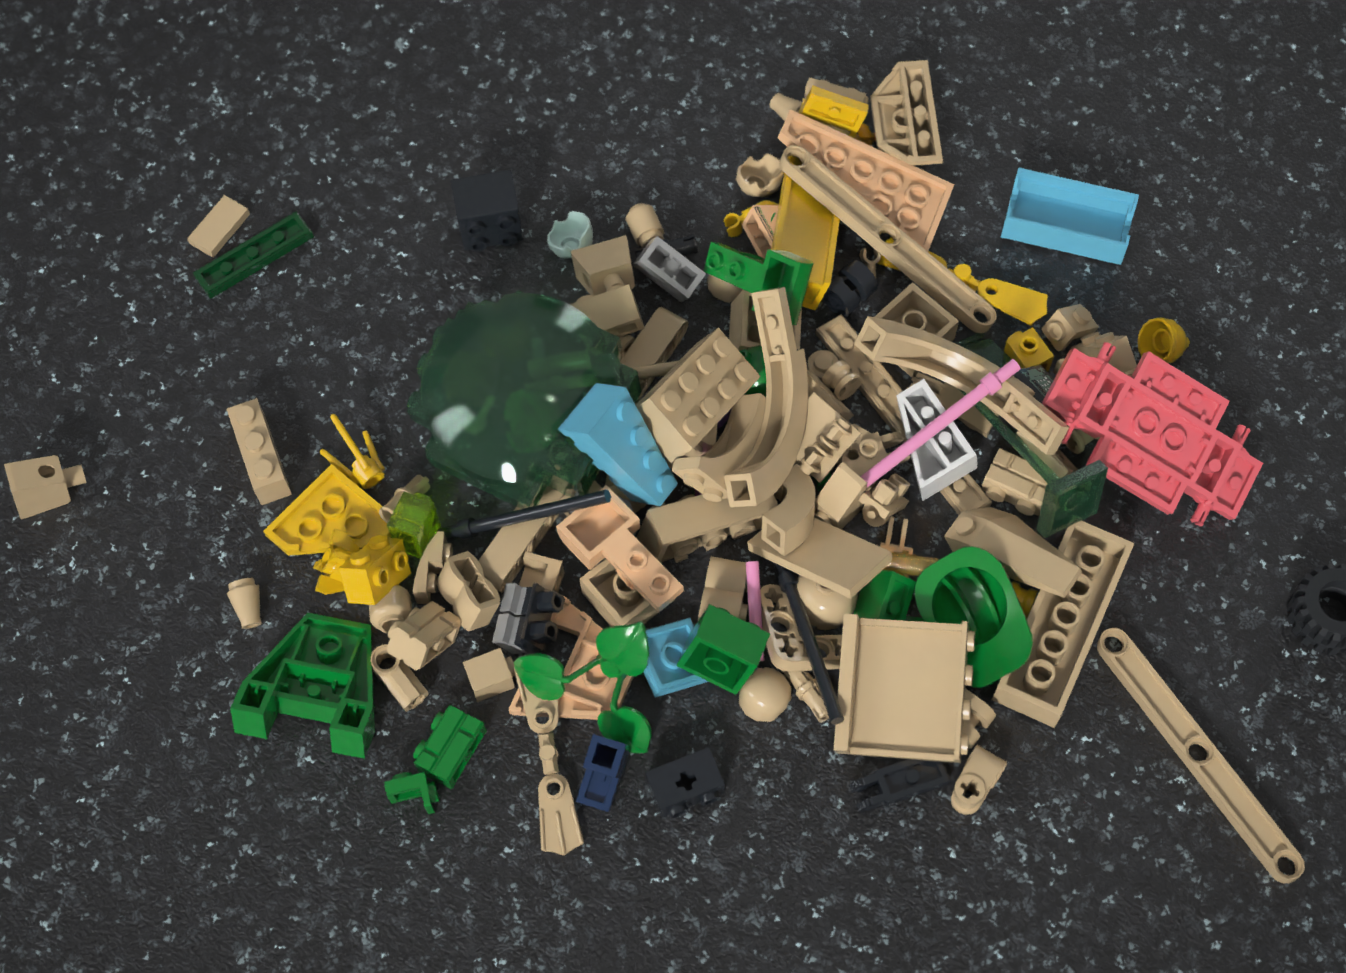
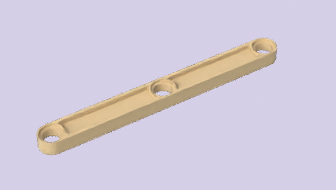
(903, 253)
(1214, 772)

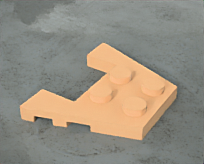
(592, 690)

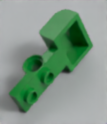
(759, 273)

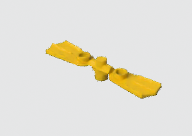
(1009, 298)

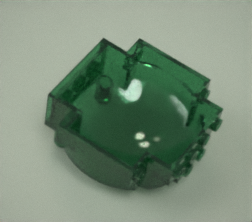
(505, 385)

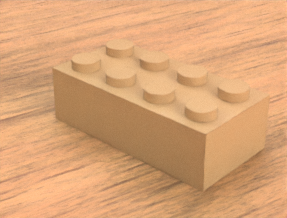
(696, 394)

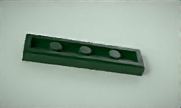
(253, 255)

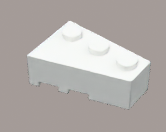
(945, 455)

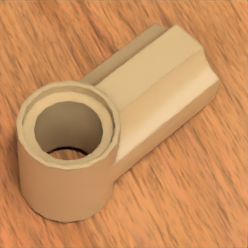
(399, 679)

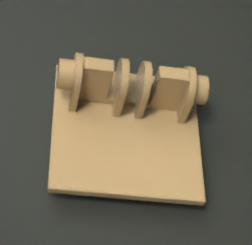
(824, 439)

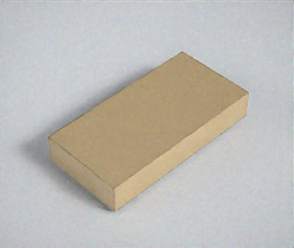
(218, 226)

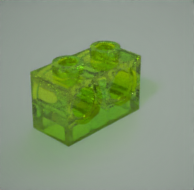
(414, 522)

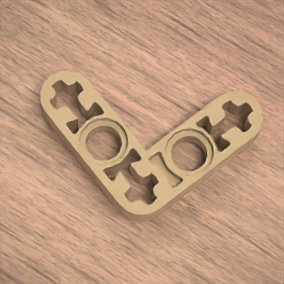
(794, 645)

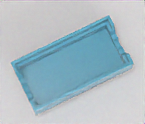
(1069, 216)

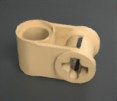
(978, 777)

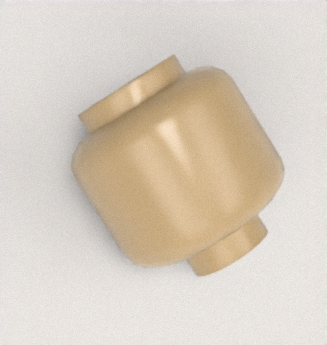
(392, 607)

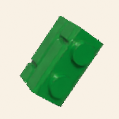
(449, 746)

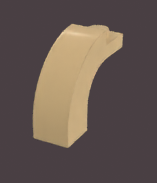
(793, 519)

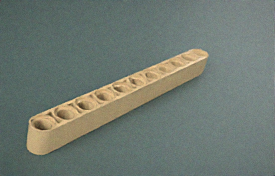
(505, 553)

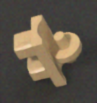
(884, 500)

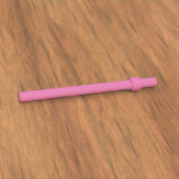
(989, 385)

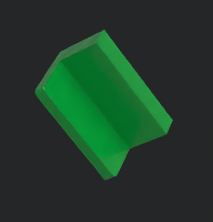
(885, 597)

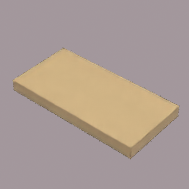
(829, 558)

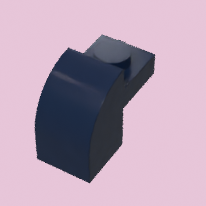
(604, 769)

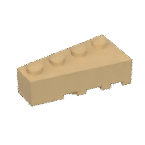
(695, 522)

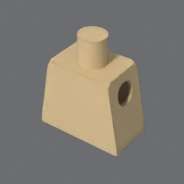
(604, 265)
(41, 484)

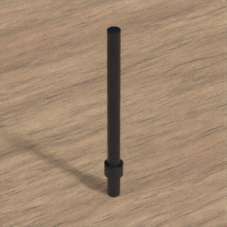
(470, 527)
(788, 584)

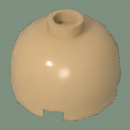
(823, 605)

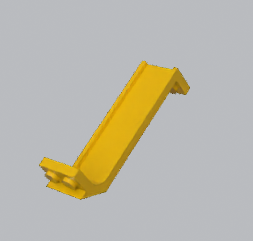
(802, 221)

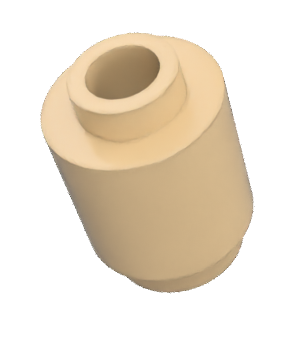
(644, 224)

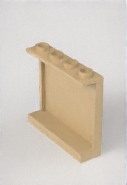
(904, 689)

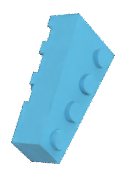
(620, 444)

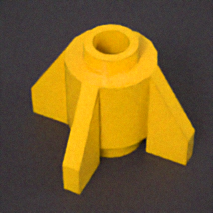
(332, 560)

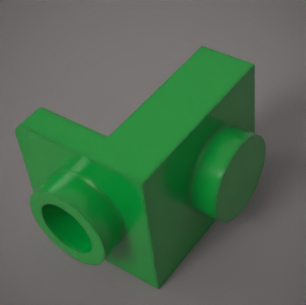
(409, 786)

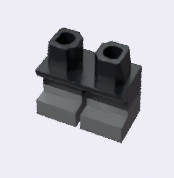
(527, 618)

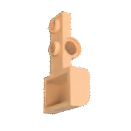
(608, 534)

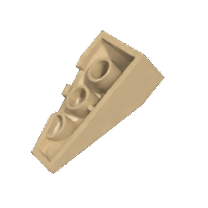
(1017, 547)

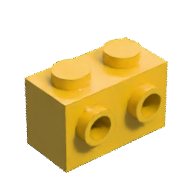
(374, 570)

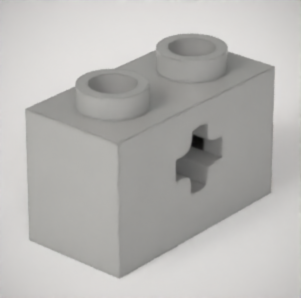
(669, 269)

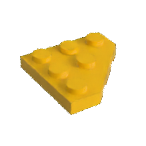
(327, 505)

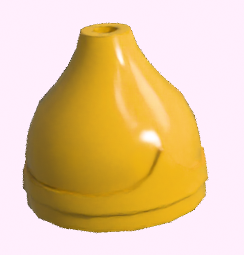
(1163, 339)

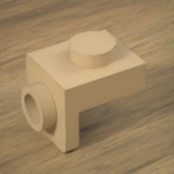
(1067, 325)

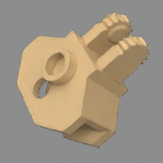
(869, 450)

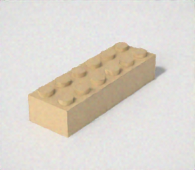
(1066, 626)

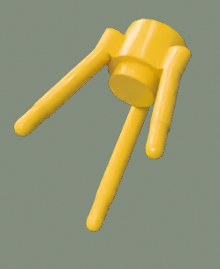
(366, 470)

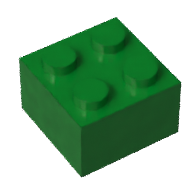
(723, 649)

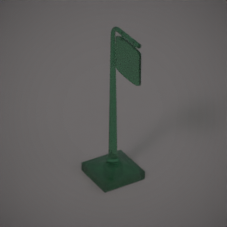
(1065, 498)

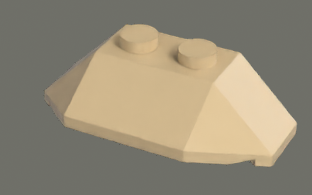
(907, 115)

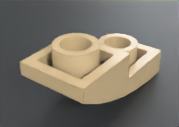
(431, 565)

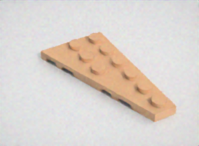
(895, 188)

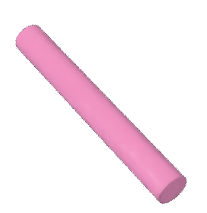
(754, 594)

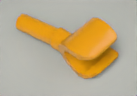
(865, 135)

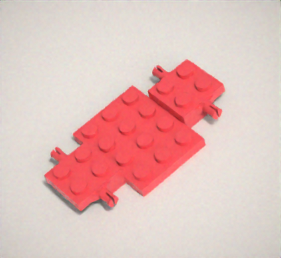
(1155, 432)

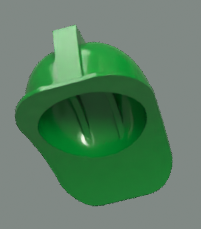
(977, 590)

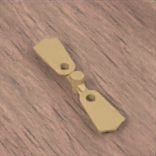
(557, 813)

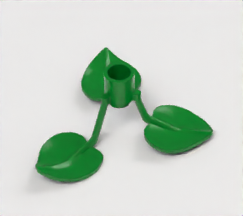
(621, 654)

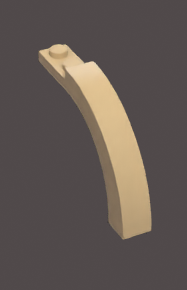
(933, 355)
(785, 406)

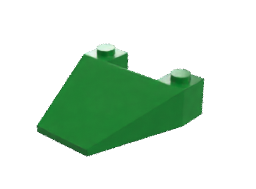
(317, 675)

